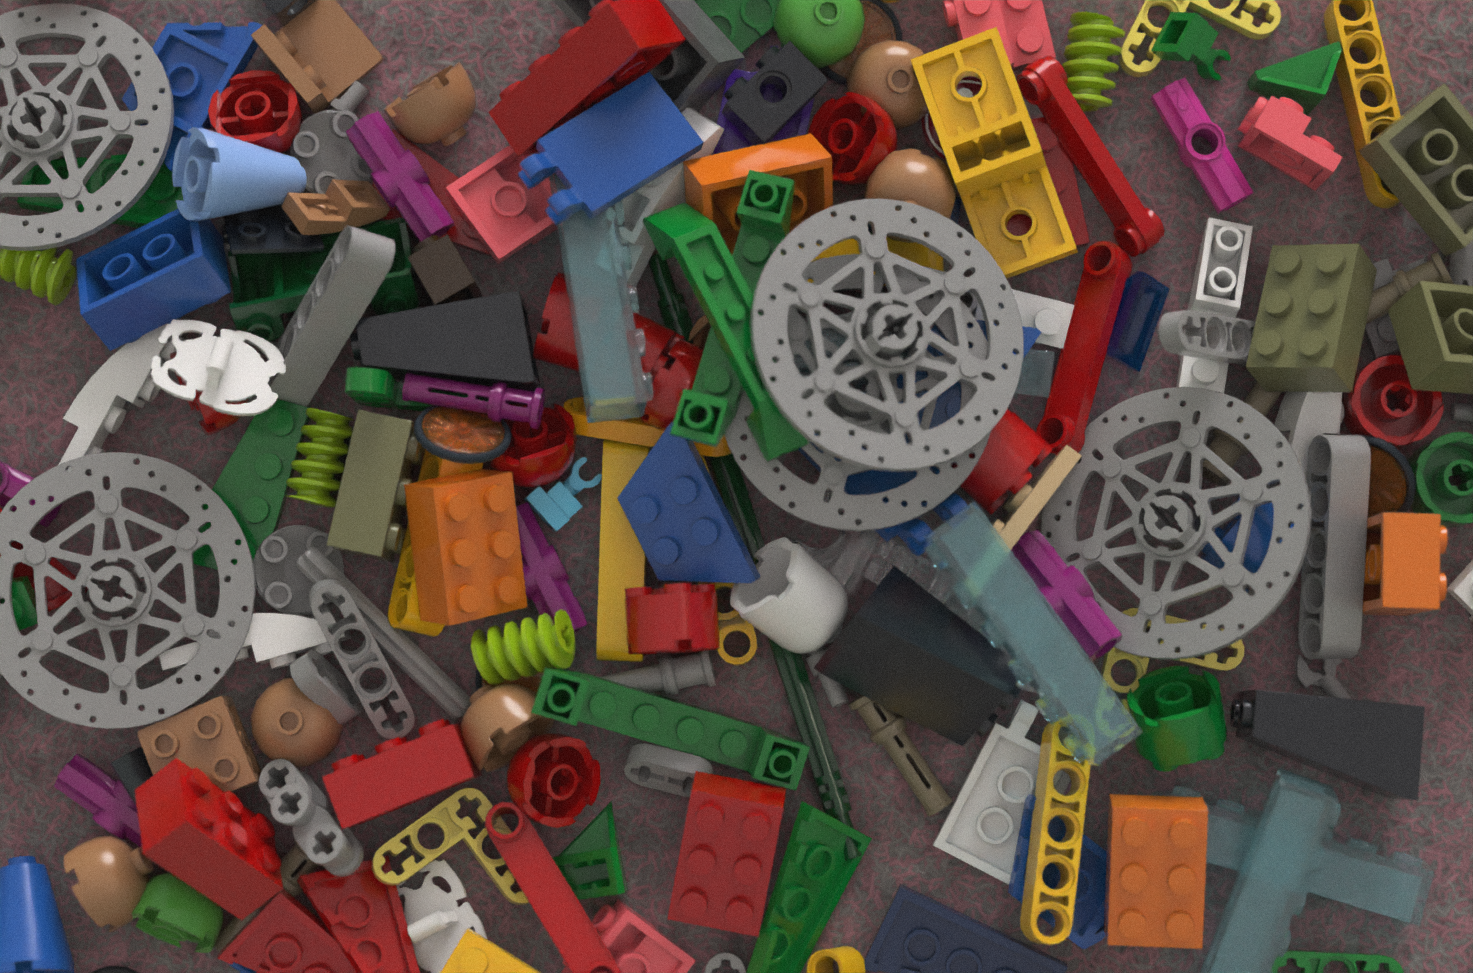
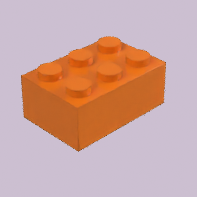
(717, 180)
(465, 546)
(1404, 564)
(1155, 871)

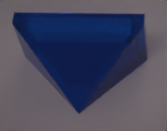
(1136, 319)

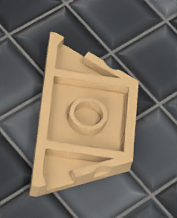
(1030, 500)

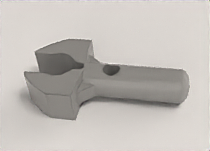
(1327, 681)

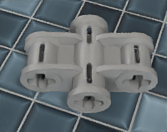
(301, 803)

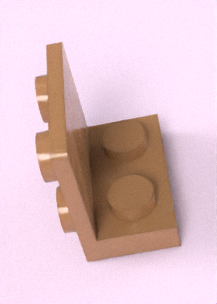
(319, 53)
(207, 739)

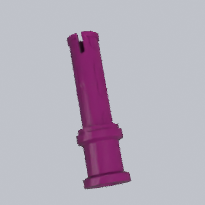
(419, 389)

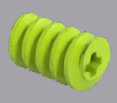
(1088, 58)
(39, 272)
(321, 458)
(524, 650)

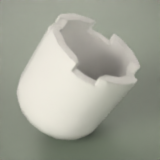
(793, 599)

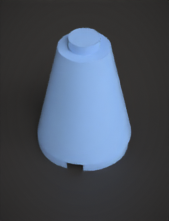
(231, 175)

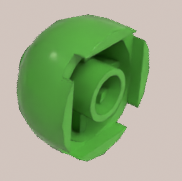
(820, 28)
(177, 913)

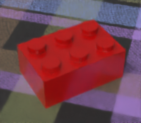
(399, 773)
(208, 838)
(727, 853)

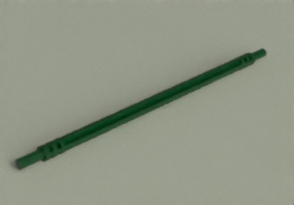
(789, 664)

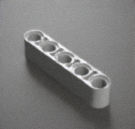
(330, 312)
(1336, 547)

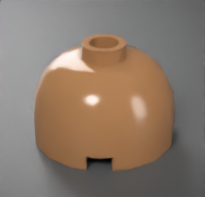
(889, 78)
(435, 108)
(913, 179)
(500, 723)
(293, 726)
(109, 878)

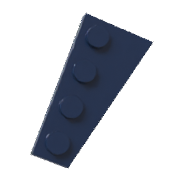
(934, 938)

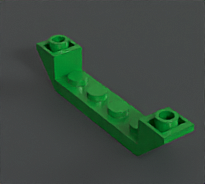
(728, 306)
(717, 392)
(672, 724)

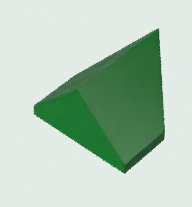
(1299, 78)
(594, 859)

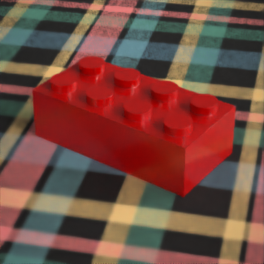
(591, 64)

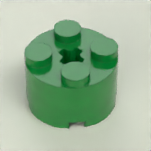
(1432, 466)
(1178, 717)

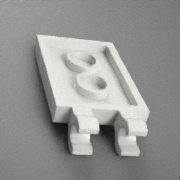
(989, 807)

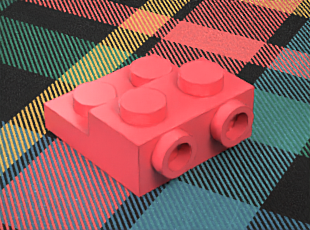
(1019, 24)
(1275, 135)
(501, 206)
(637, 943)

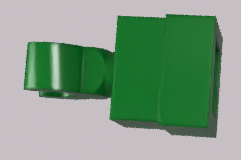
(1190, 39)

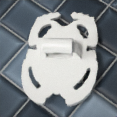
(219, 368)
(435, 918)

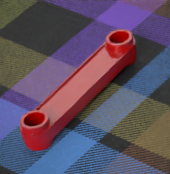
(1044, 85)
(1085, 346)
(549, 894)

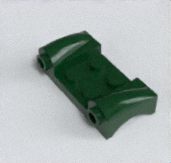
(277, 282)

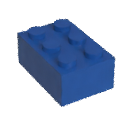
(151, 277)

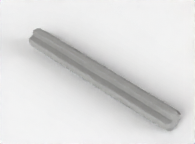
(391, 640)

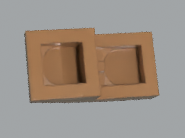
(342, 205)

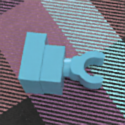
(559, 503)

